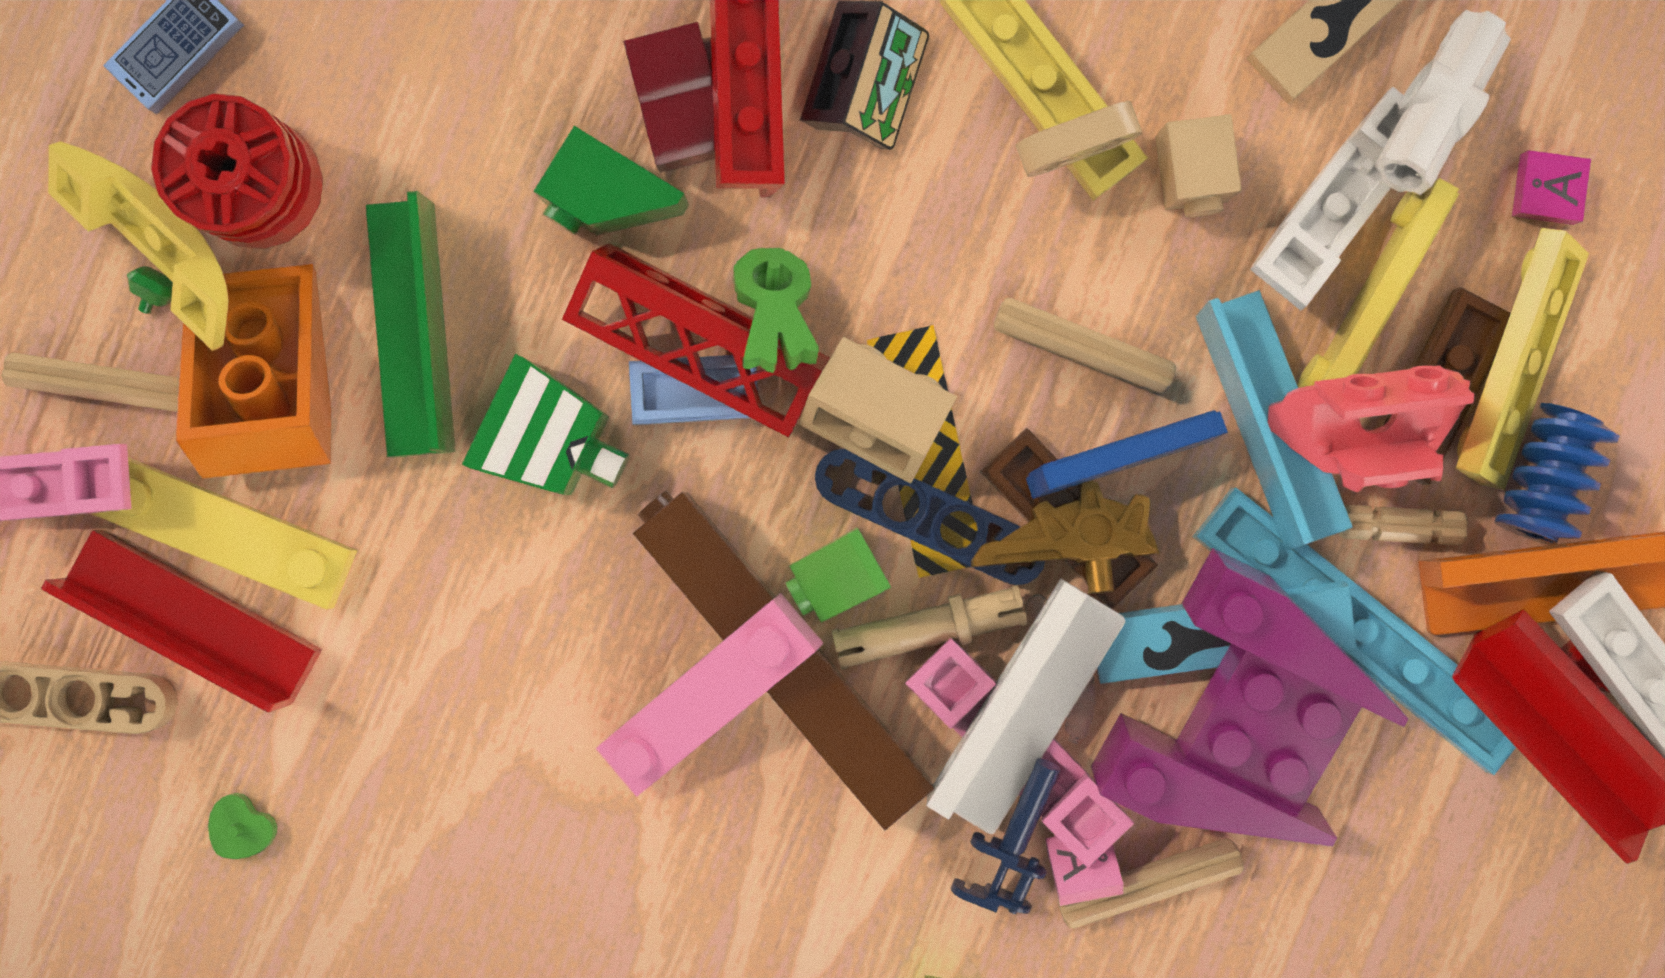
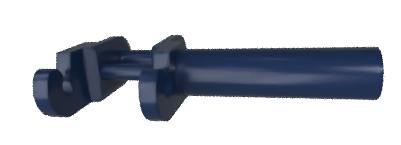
(1012, 846)

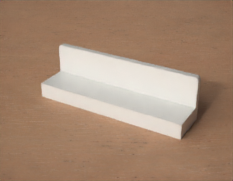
(1025, 708)

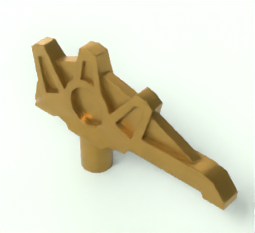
(1083, 531)

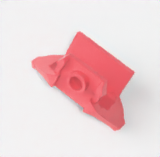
(1326, 429)

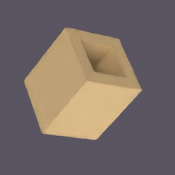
(1198, 164)

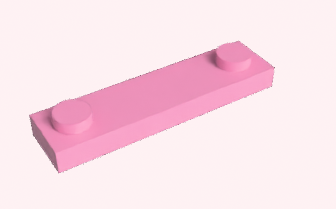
(710, 694)

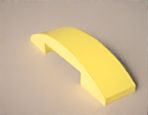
(106, 193)

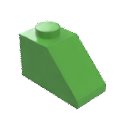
(836, 577)

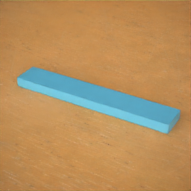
(1386, 646)

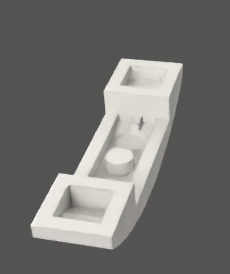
(1330, 210)

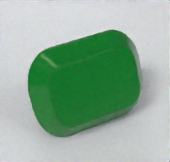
(151, 287)

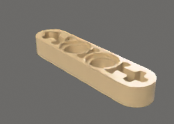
(50, 708)

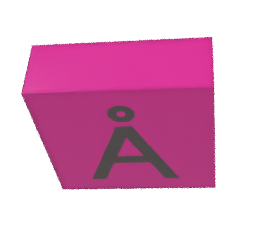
(1551, 187)

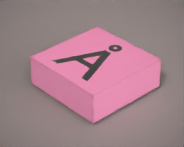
(1077, 882)

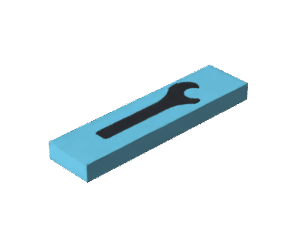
(1169, 643)

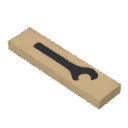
(1314, 41)

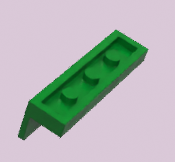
(410, 327)

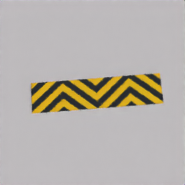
(943, 464)

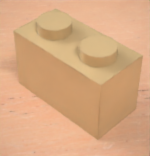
(877, 409)

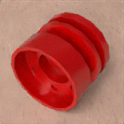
(266, 195)

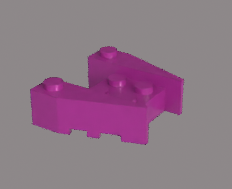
(1258, 727)

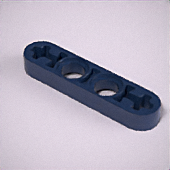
(926, 523)

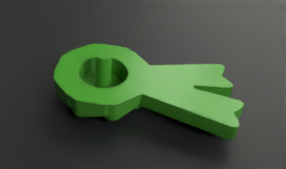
(775, 286)

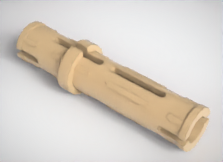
(930, 627)

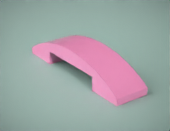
(65, 482)
(1075, 811)

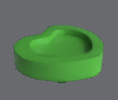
(238, 828)

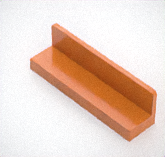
(1490, 586)

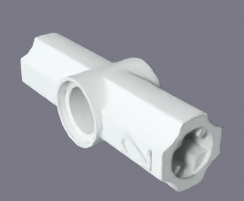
(1443, 102)

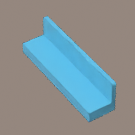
(1253, 377)

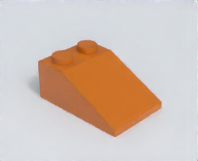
(266, 390)

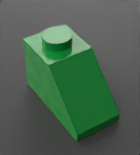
(603, 189)

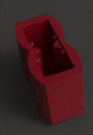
(675, 94)

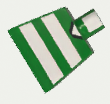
(543, 434)

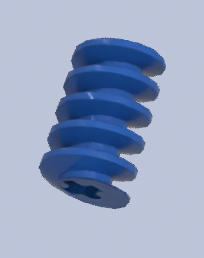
(1556, 475)

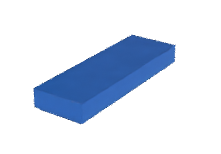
(1125, 453)

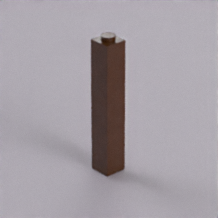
(814, 692)

